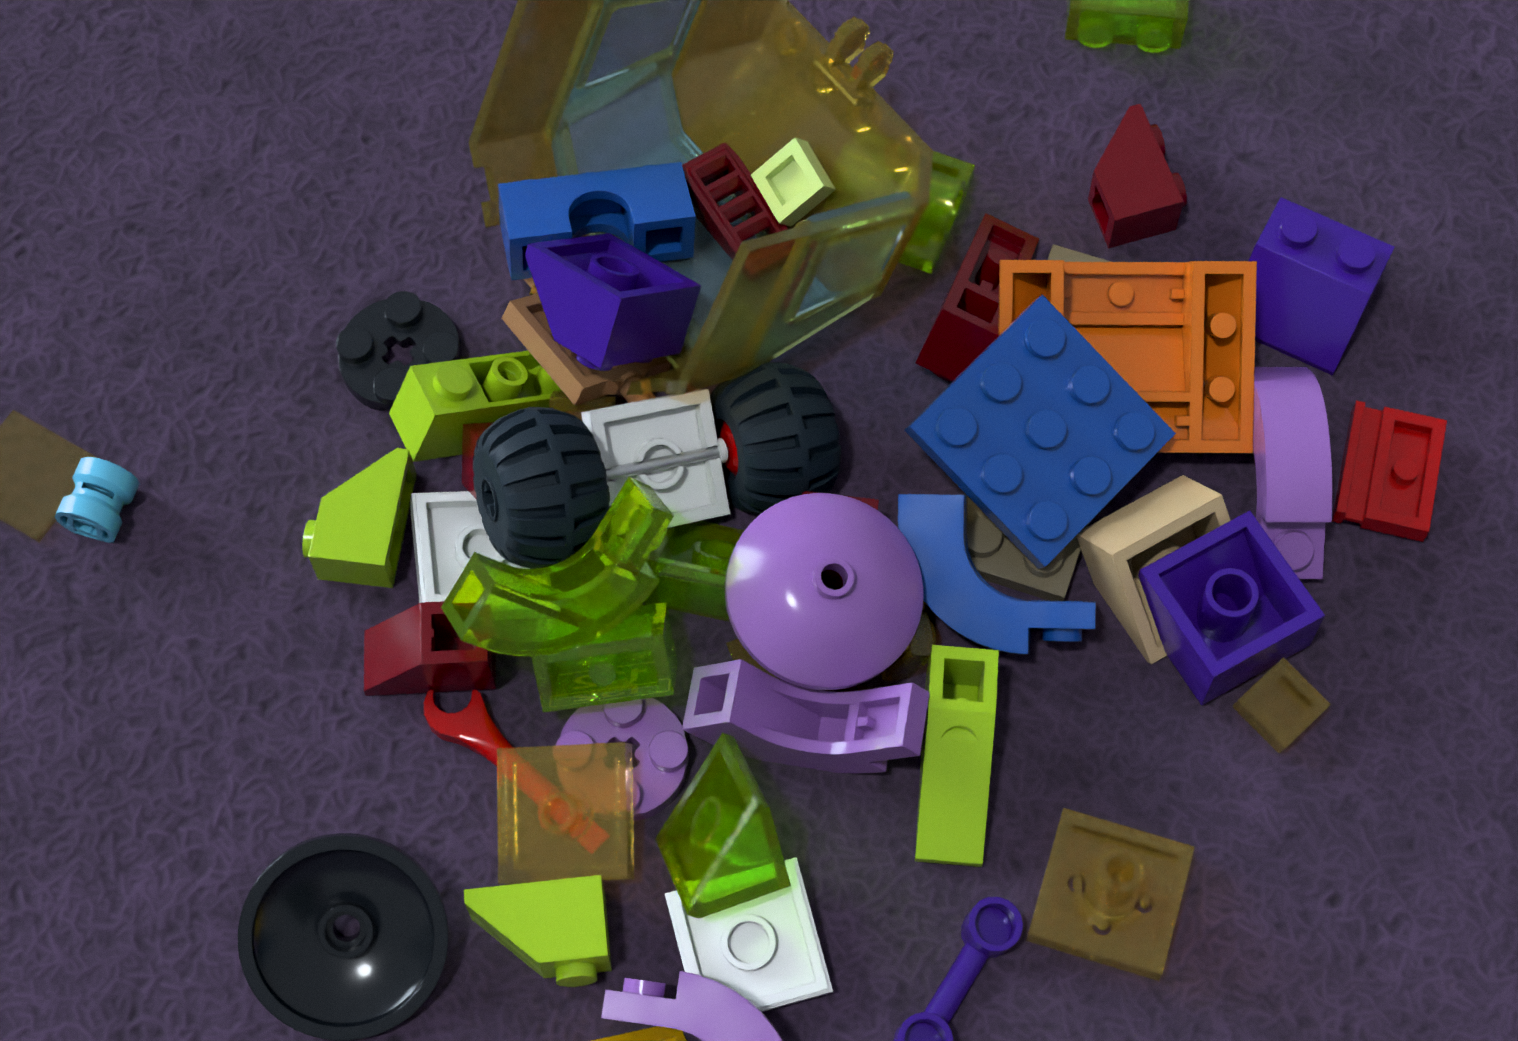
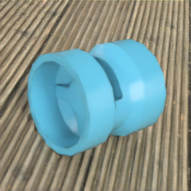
(97, 499)

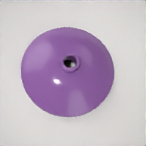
(799, 624)

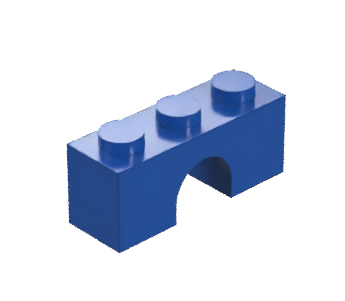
(638, 204)

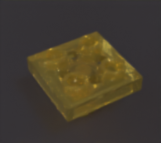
(1117, 870)

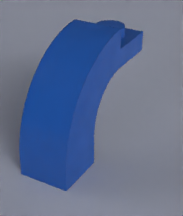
(962, 597)

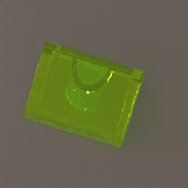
(694, 568)
(722, 837)

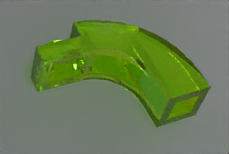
(569, 601)

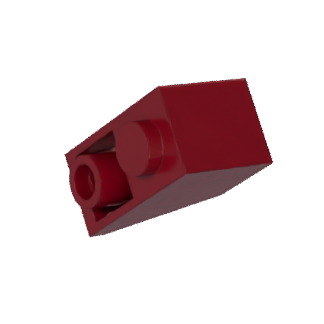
(1133, 186)
(422, 654)

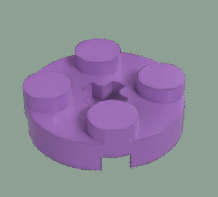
(660, 752)

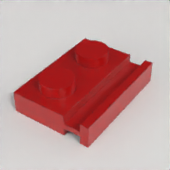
(1390, 471)

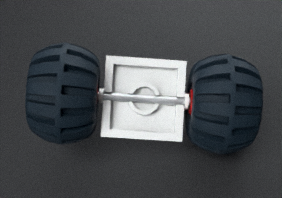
(750, 442)

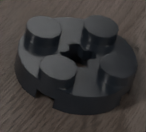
(392, 321)

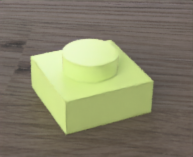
(793, 182)

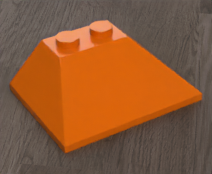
(1167, 329)

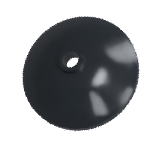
(333, 981)

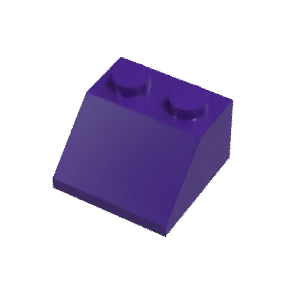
(1313, 283)
(611, 300)
(1228, 607)

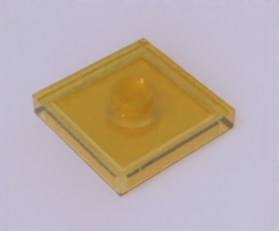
(565, 812)

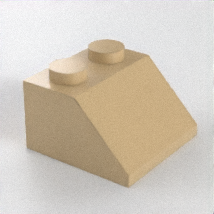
(1139, 536)

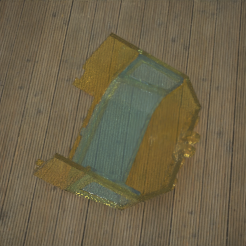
(674, 78)

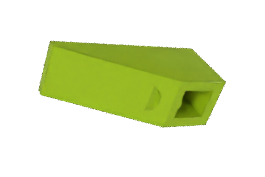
(452, 393)
(956, 755)

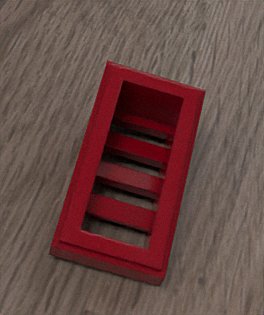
(716, 177)

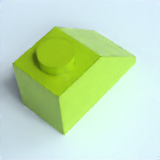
(363, 524)
(549, 925)

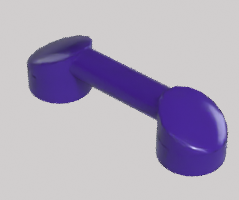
(987, 933)

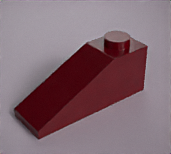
(971, 307)

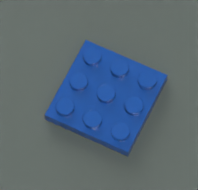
(1040, 432)

